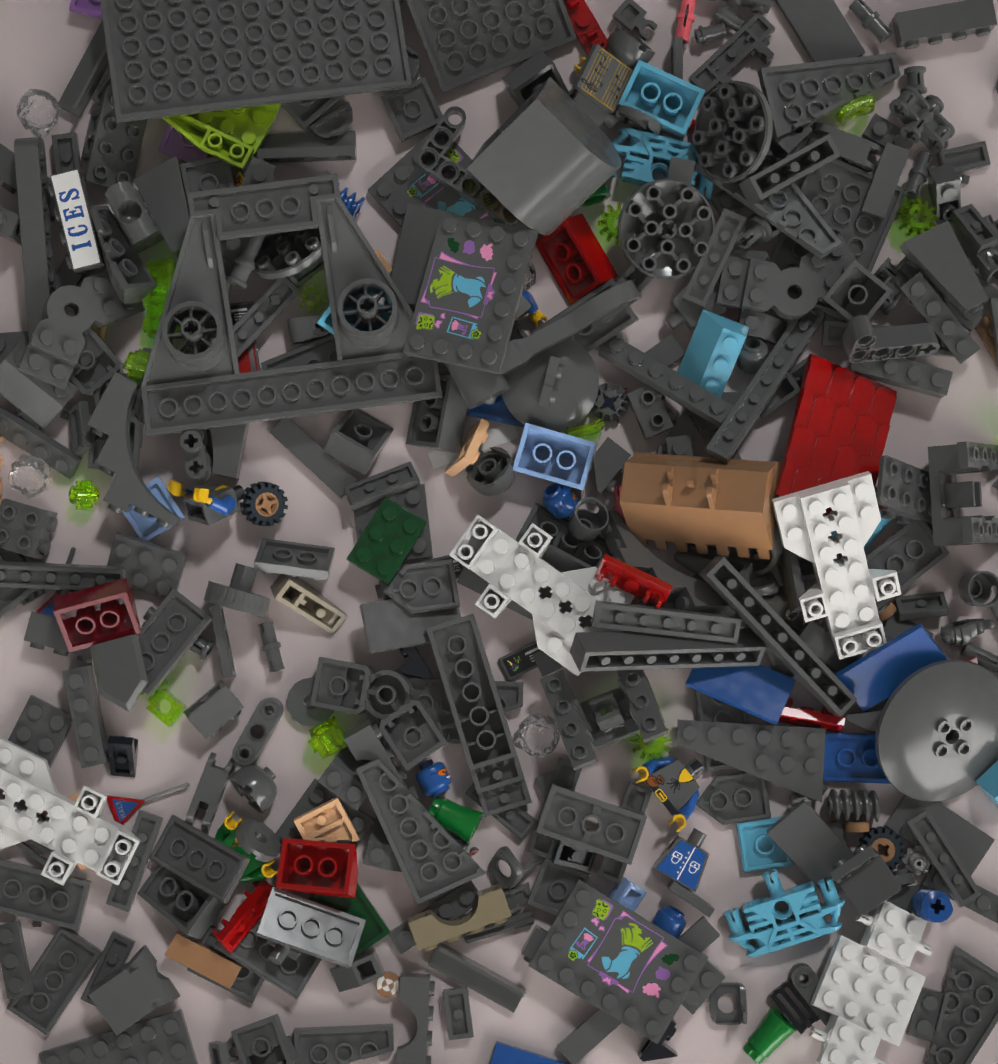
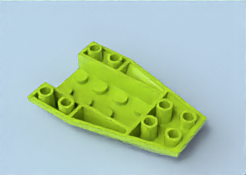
(228, 134)

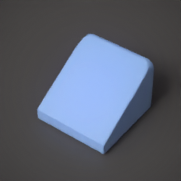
(627, 894)

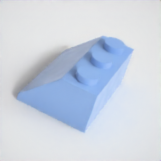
(554, 456)

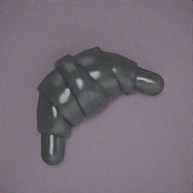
(964, 631)

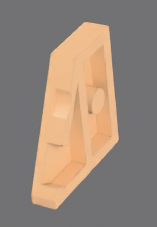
(469, 448)
(326, 823)

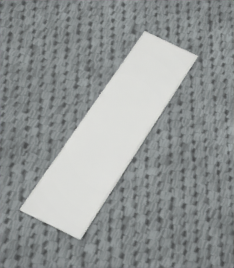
(496, 437)

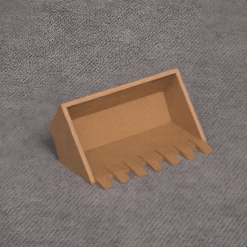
(700, 502)

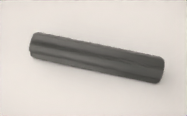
(514, 922)

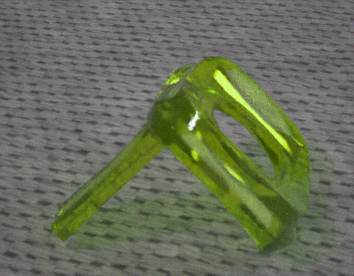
(858, 107)
(585, 430)

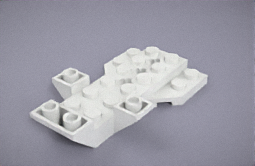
(519, 574)
(844, 586)
(75, 828)

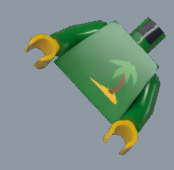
(256, 869)

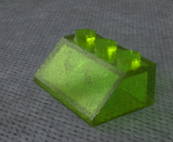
(162, 273)

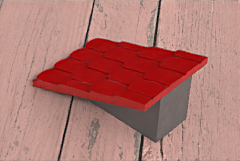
(835, 428)

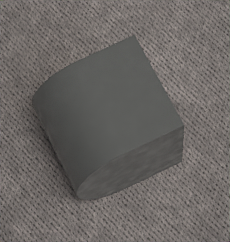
(545, 159)

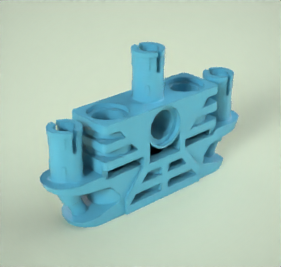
(650, 148)
(776, 934)

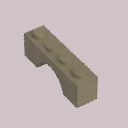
(430, 929)

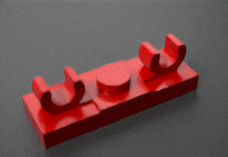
(585, 25)
(633, 581)
(809, 718)
(244, 917)

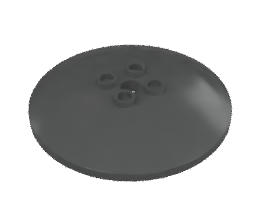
(921, 714)

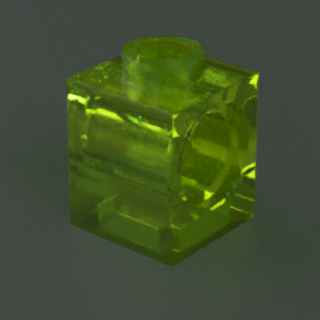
(175, 712)
(327, 738)

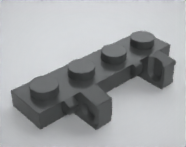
(748, 40)

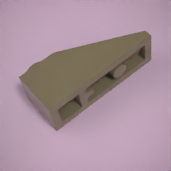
(307, 602)

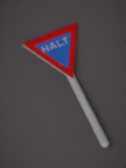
(123, 808)

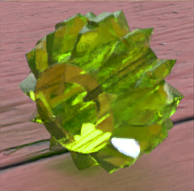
(908, 217)
(608, 223)
(648, 748)

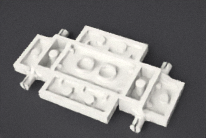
(870, 987)

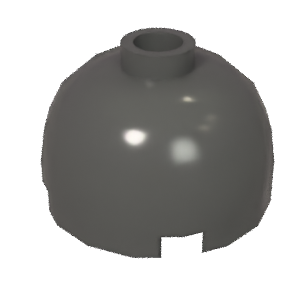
(628, 48)
(491, 472)
(256, 786)

